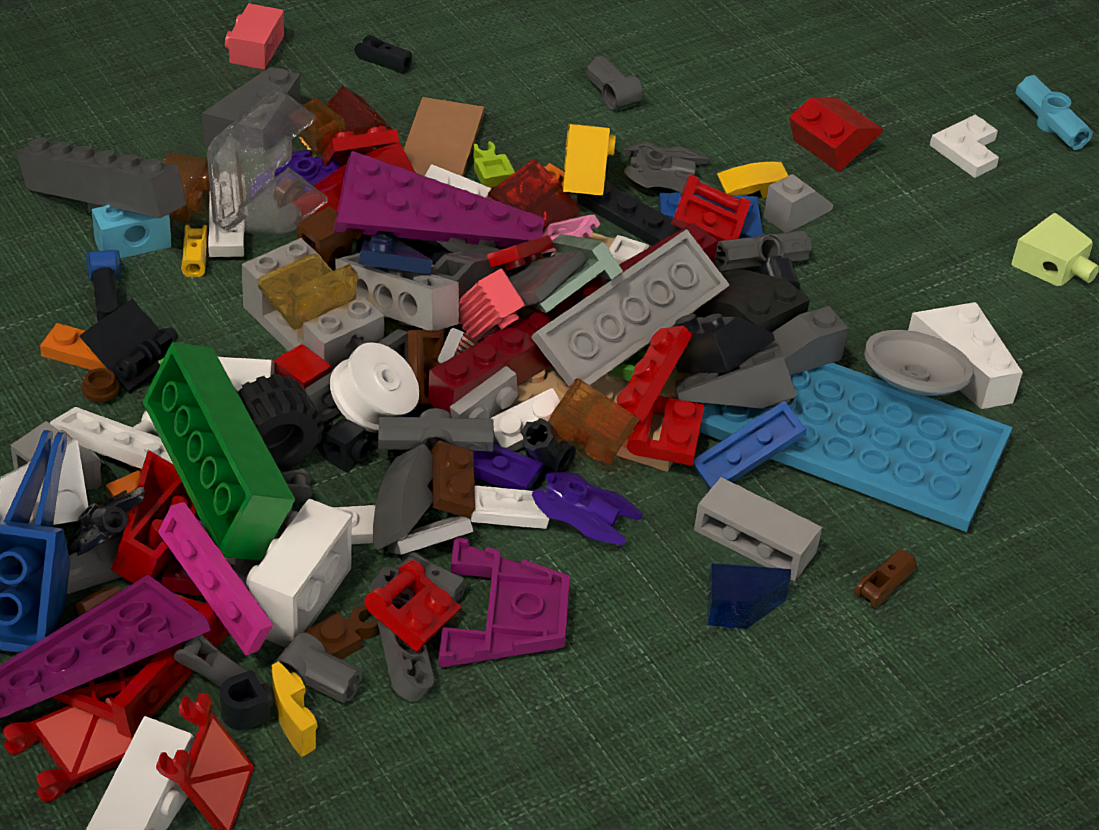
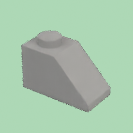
(793, 204)

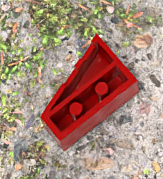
(140, 545)

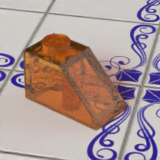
(322, 130)

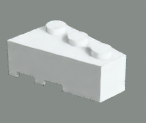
(967, 328)
(71, 490)

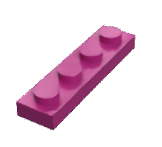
(215, 578)

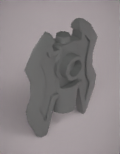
(661, 166)

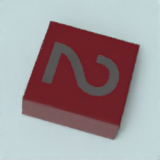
(178, 580)

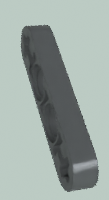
(409, 673)

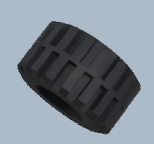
(283, 418)

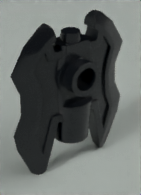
(103, 521)

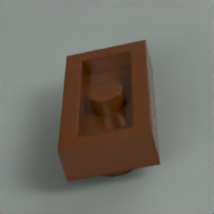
(453, 479)

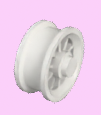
(374, 385)

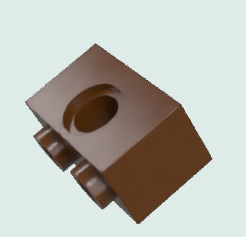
(319, 235)

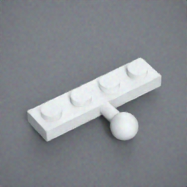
(111, 437)

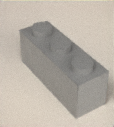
(757, 528)

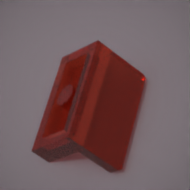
(356, 111)

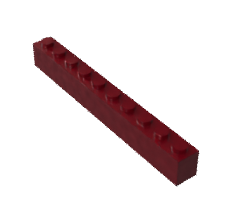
(514, 344)

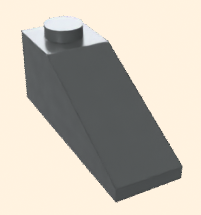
(811, 340)
(754, 383)

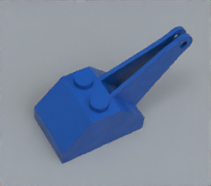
(34, 556)

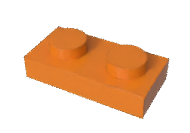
(67, 347)

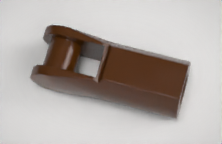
(885, 578)

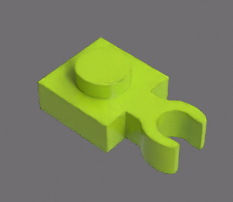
(491, 168)

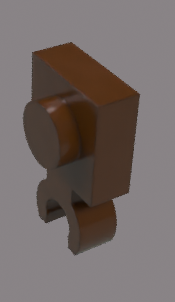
(344, 636)

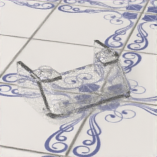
(244, 167)

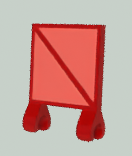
(75, 742)
(215, 768)

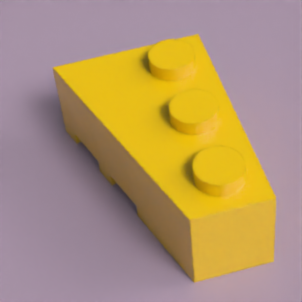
(586, 158)

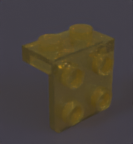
(308, 289)

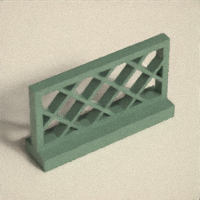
(599, 264)

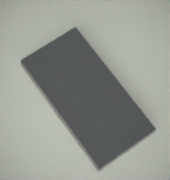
(543, 277)

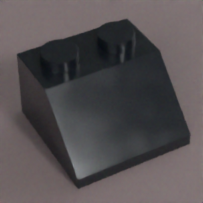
(719, 343)

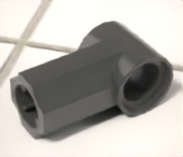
(615, 86)
(319, 669)

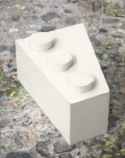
(138, 793)

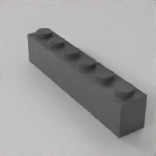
(102, 177)

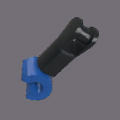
(103, 269)

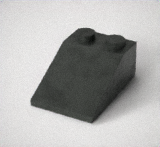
(757, 299)

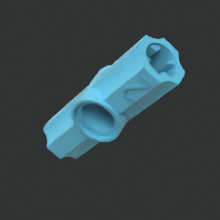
(1054, 112)

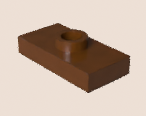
(423, 352)

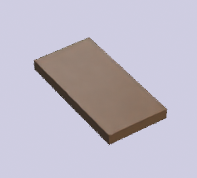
(443, 135)

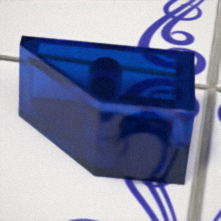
(744, 594)

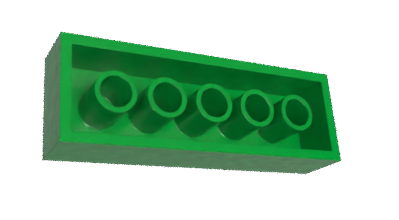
(217, 452)

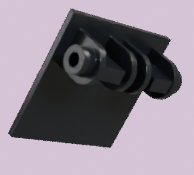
(129, 344)

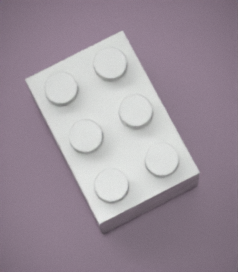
(302, 569)

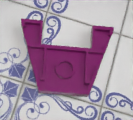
(523, 611)

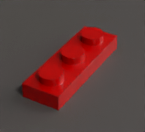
(653, 370)

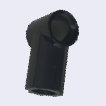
(547, 446)

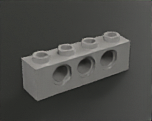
(407, 296)

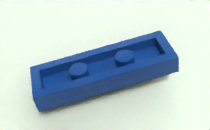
(750, 446)

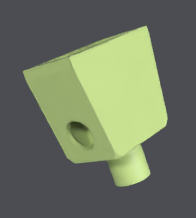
(1055, 252)

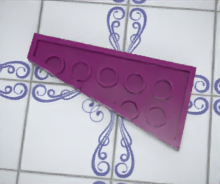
(418, 207)
(104, 639)

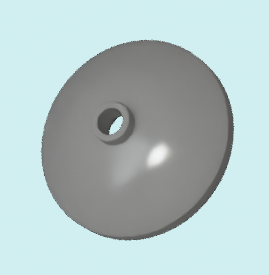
(918, 362)

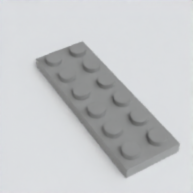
(630, 310)

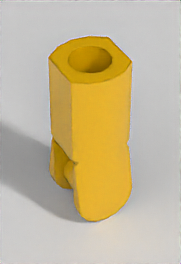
(194, 251)

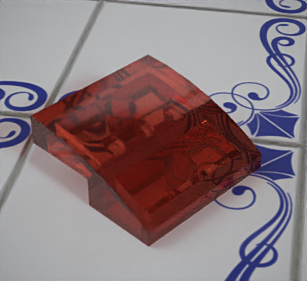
(536, 192)

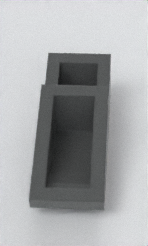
(403, 496)

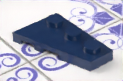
(384, 252)

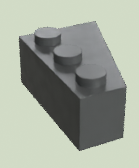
(245, 97)

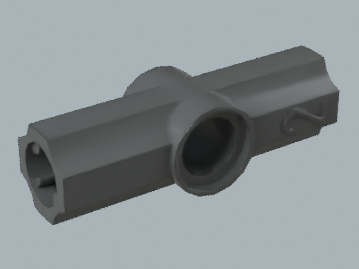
(747, 251)
(435, 426)

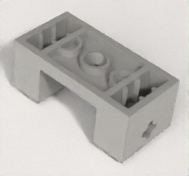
(330, 335)

